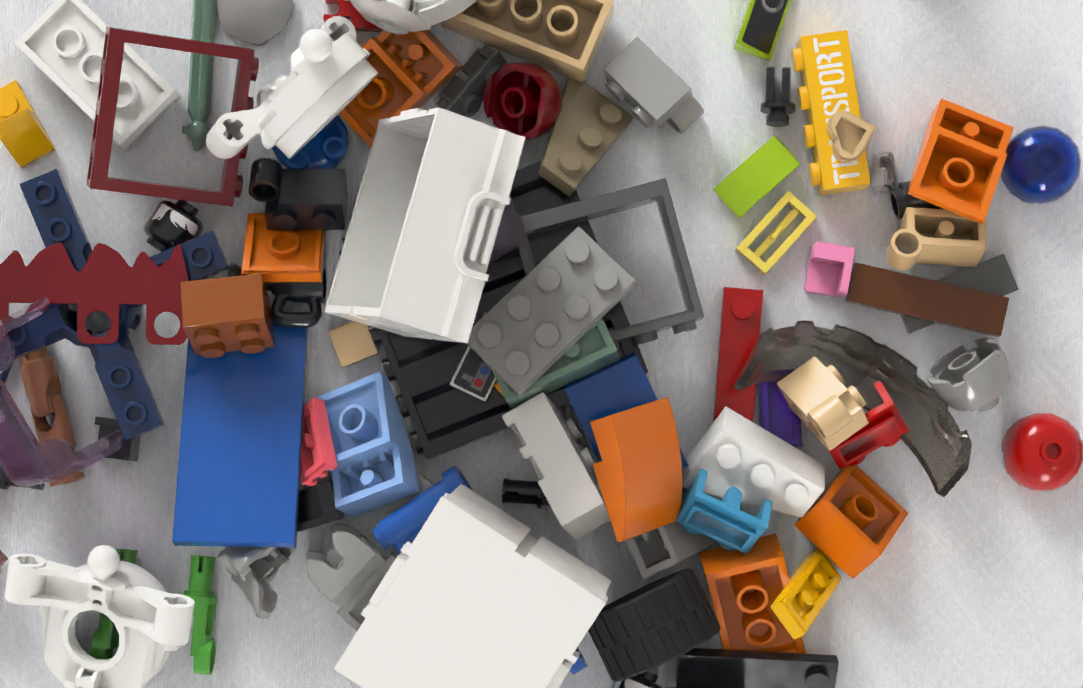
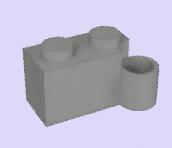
(651, 88)

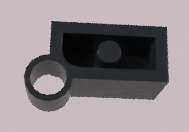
(300, 196)

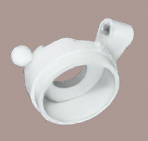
(299, 105)
(144, 614)

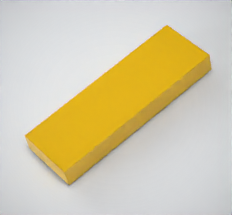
(806, 593)

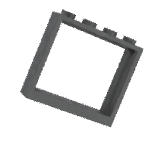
(615, 202)

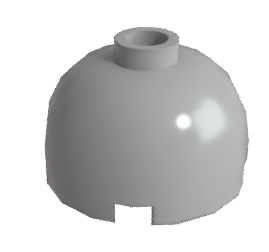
(971, 377)

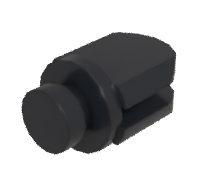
(778, 110)

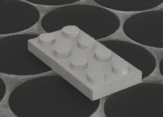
(549, 311)

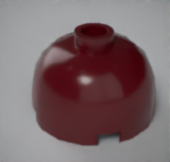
(523, 99)

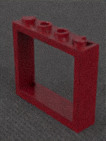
(106, 110)

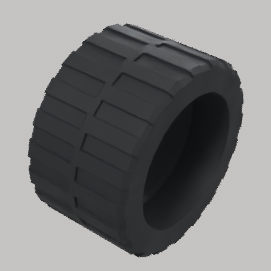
(653, 625)

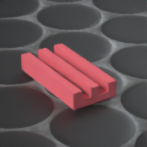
(317, 443)

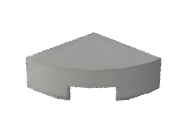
(883, 172)

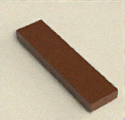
(927, 299)

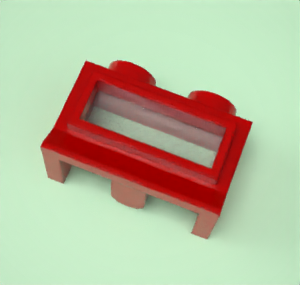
(883, 429)

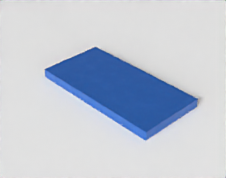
(242, 446)

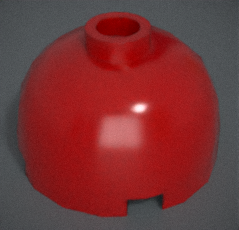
(1042, 451)

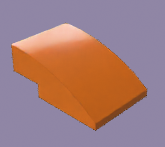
(409, 75)
(960, 160)
(639, 468)

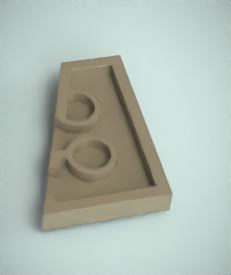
(581, 135)

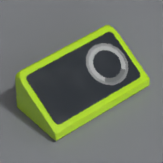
(761, 27)

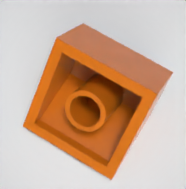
(852, 520)

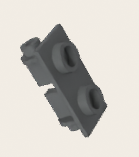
(467, 96)

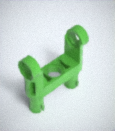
(200, 590)

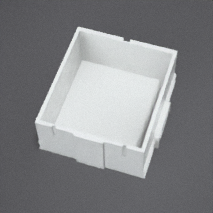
(425, 224)
(475, 606)

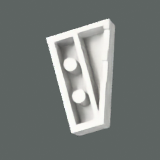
(560, 464)
(757, 464)

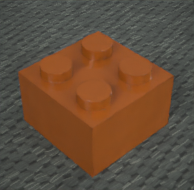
(227, 315)

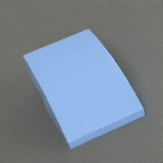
(369, 446)

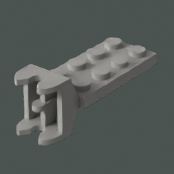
(348, 572)

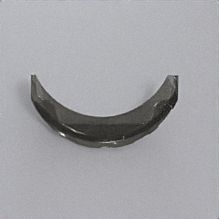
(861, 363)

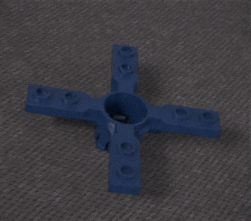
(115, 362)

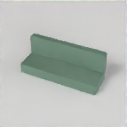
(586, 356)

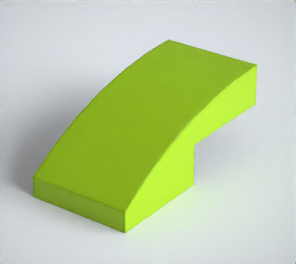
(757, 176)

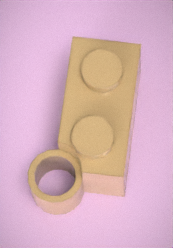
(936, 239)
(824, 402)

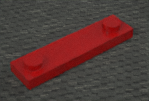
(737, 337)

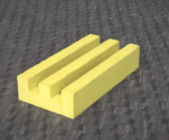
(753, 257)

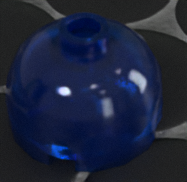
(1041, 164)

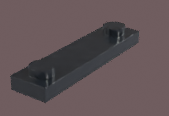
(754, 669)

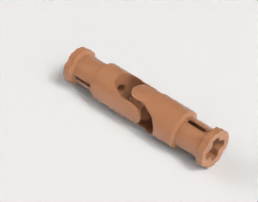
(46, 399)

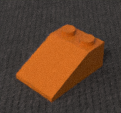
(742, 596)

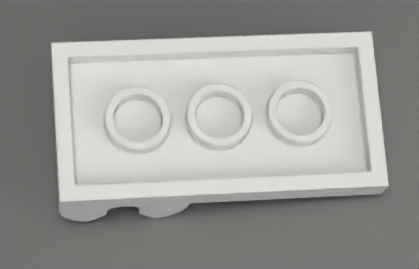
(69, 50)

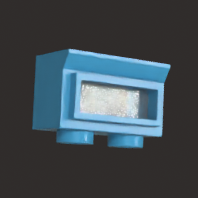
(722, 518)

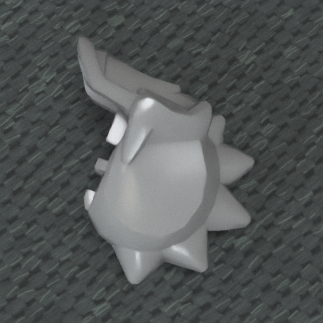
(253, 571)

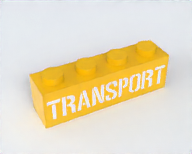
(826, 89)

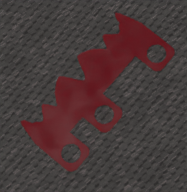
(99, 286)

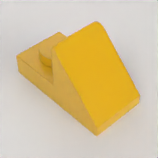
(21, 127)

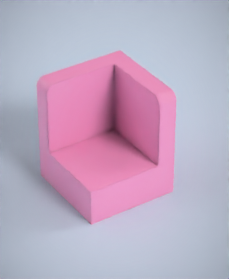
(829, 269)

